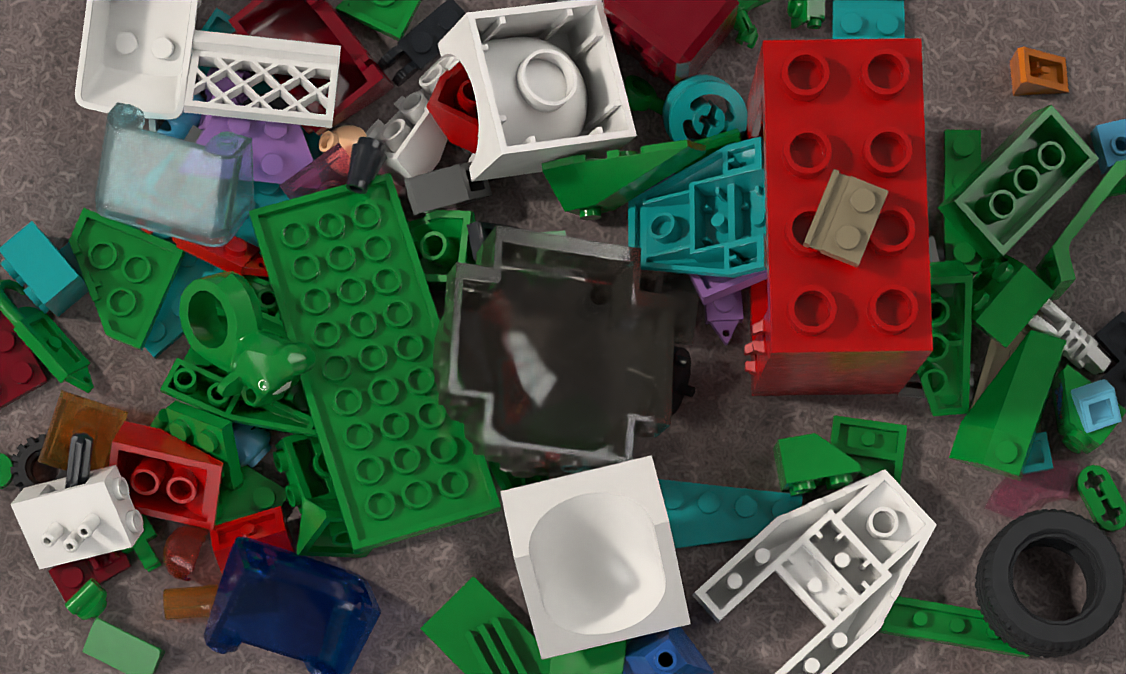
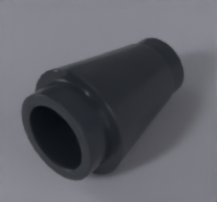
(365, 162)

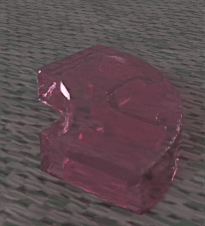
(1014, 497)

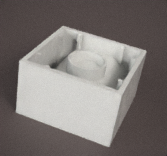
(541, 85)
(595, 557)

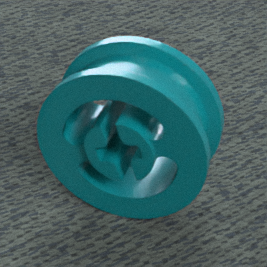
(686, 104)

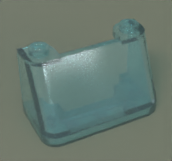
(172, 182)

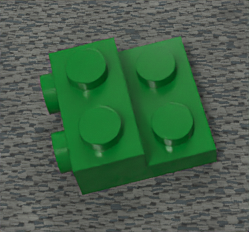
(305, 469)

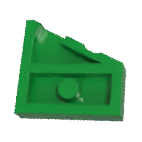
(871, 444)

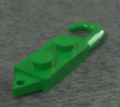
(46, 340)

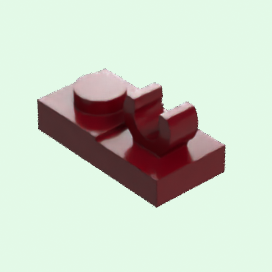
(74, 575)

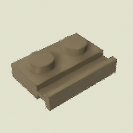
(845, 218)

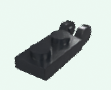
(422, 41)

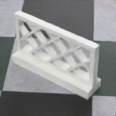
(264, 58)

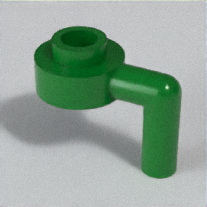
(642, 95)

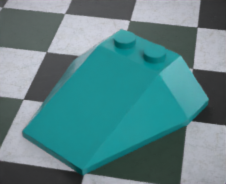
(705, 216)

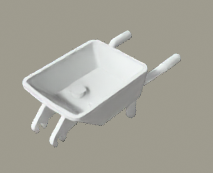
(136, 56)

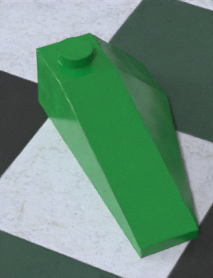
(603, 185)
(441, 242)
(947, 369)
(1007, 415)

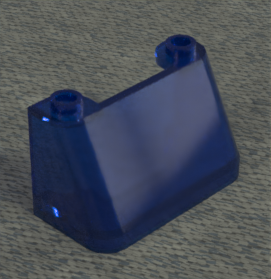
(291, 608)

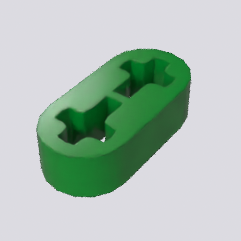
(1093, 502)

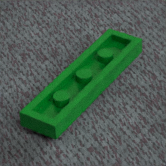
(961, 159)
(944, 625)

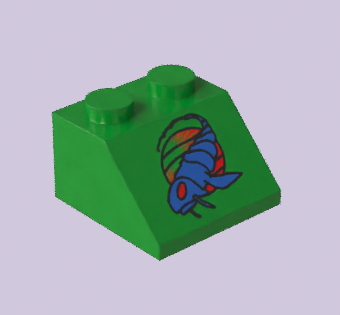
(1067, 417)

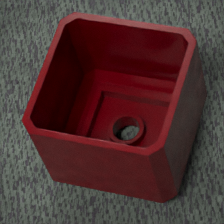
(670, 35)

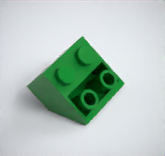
(1006, 298)
(811, 462)

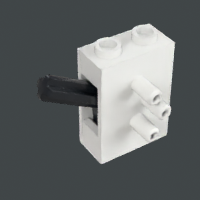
(79, 513)

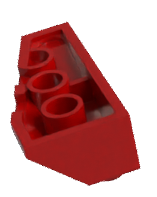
(455, 108)

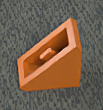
(1038, 72)

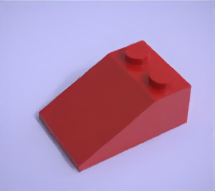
(167, 475)

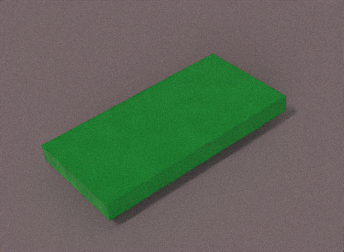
(464, 612)

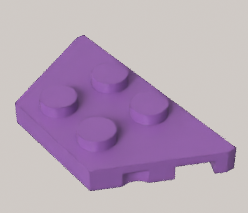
(277, 147)

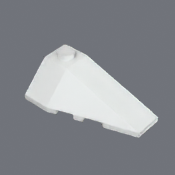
(412, 135)

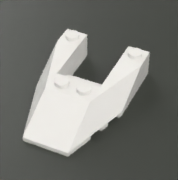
(839, 557)

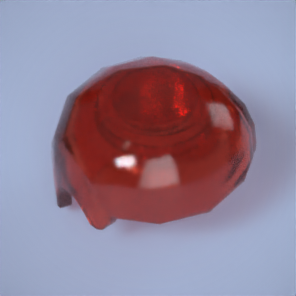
(182, 550)

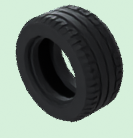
(1086, 546)

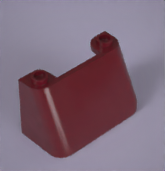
(317, 21)

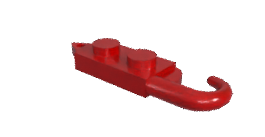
(234, 256)

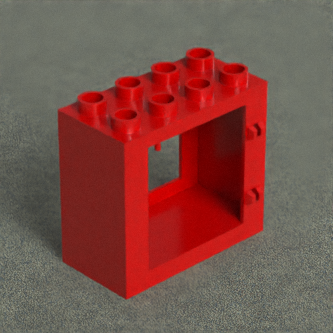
(815, 317)

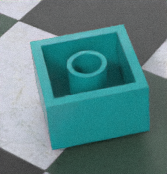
(40, 265)

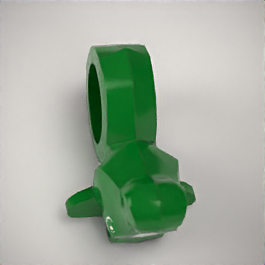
(258, 361)

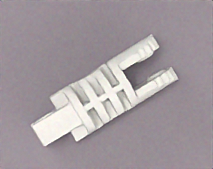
(1080, 347)

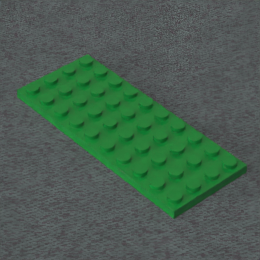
(363, 305)

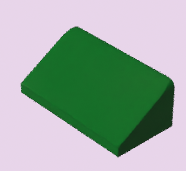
(122, 649)

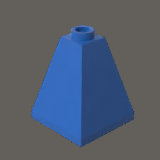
(644, 651)

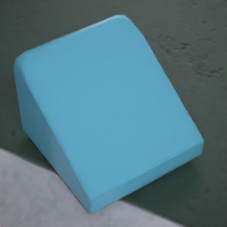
(1096, 405)

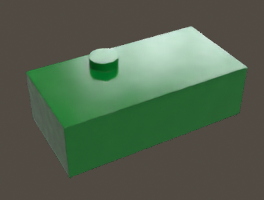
(1018, 183)

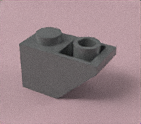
(445, 189)

